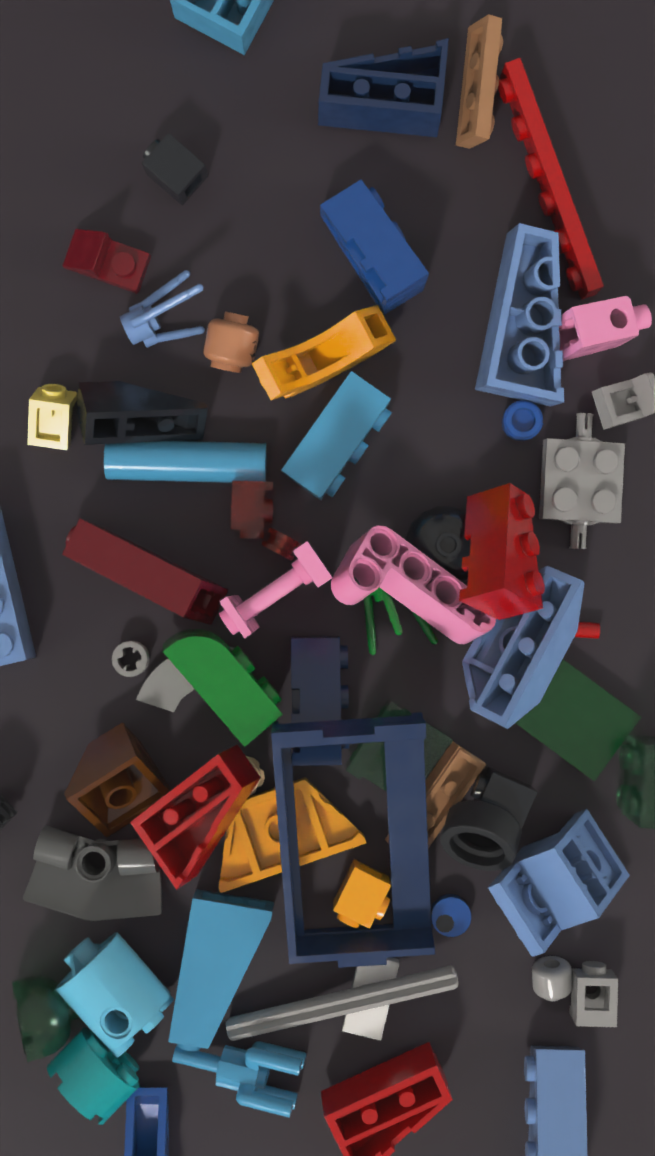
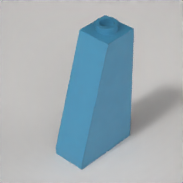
(216, 954)

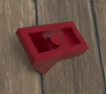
(106, 260)

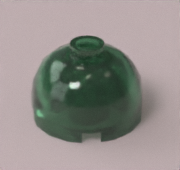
(41, 1016)

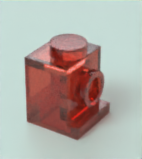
(251, 508)

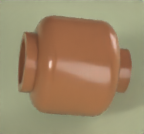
(231, 342)

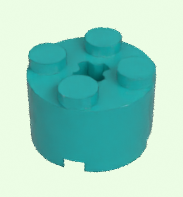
(93, 1076)

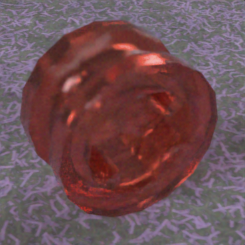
(281, 544)

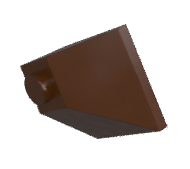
(115, 781)

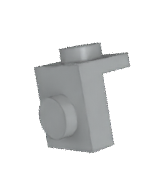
(626, 400)

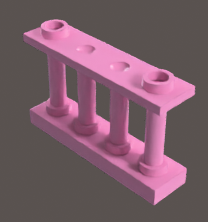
(306, 569)

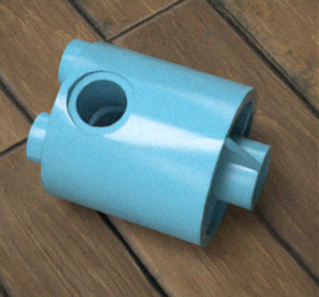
(113, 991)

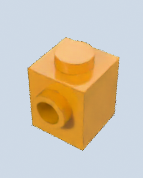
(362, 896)

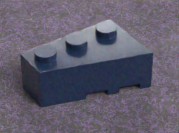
(386, 92)
(318, 692)

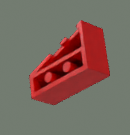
(502, 554)
(195, 814)
(386, 1102)

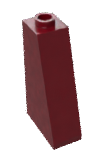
(144, 572)

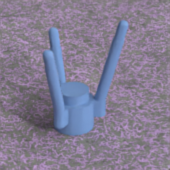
(142, 319)

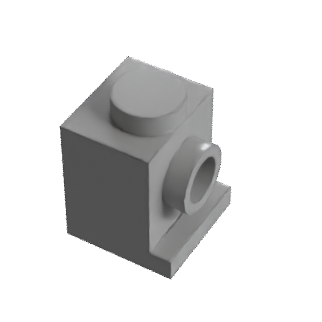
(596, 1008)

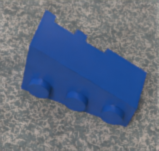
(374, 246)

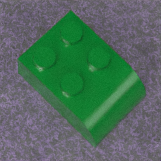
(225, 682)

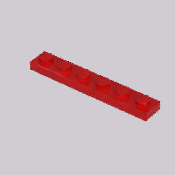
(544, 165)

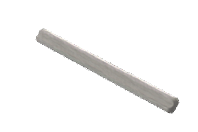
(342, 1003)

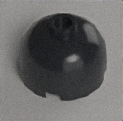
(441, 538)

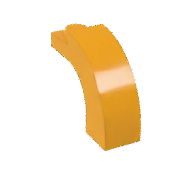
(324, 355)

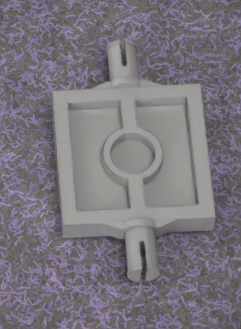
(581, 481)

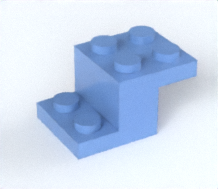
(559, 882)

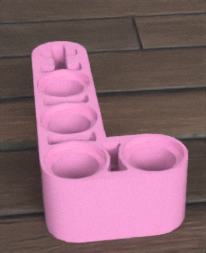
(416, 591)

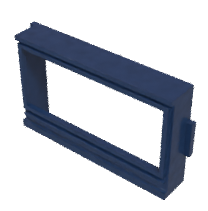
(408, 842)

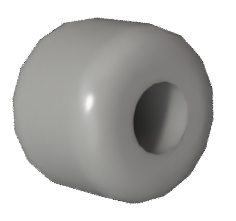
(552, 978)

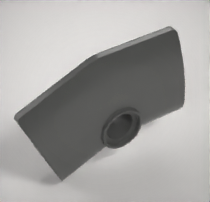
(71, 885)

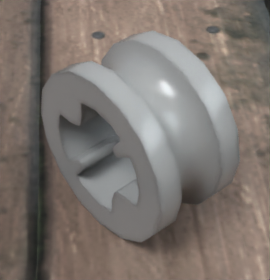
(120, 652)

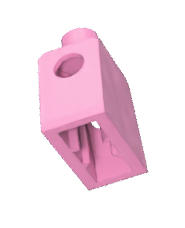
(601, 326)

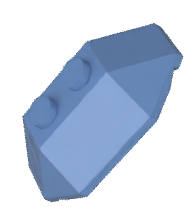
(520, 655)

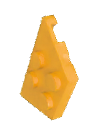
(253, 836)

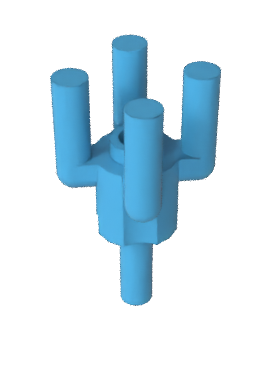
(249, 1072)

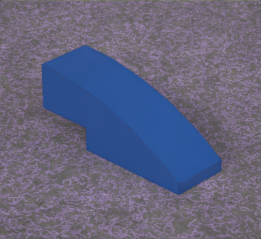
(147, 1122)

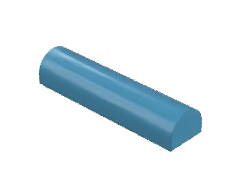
(186, 461)

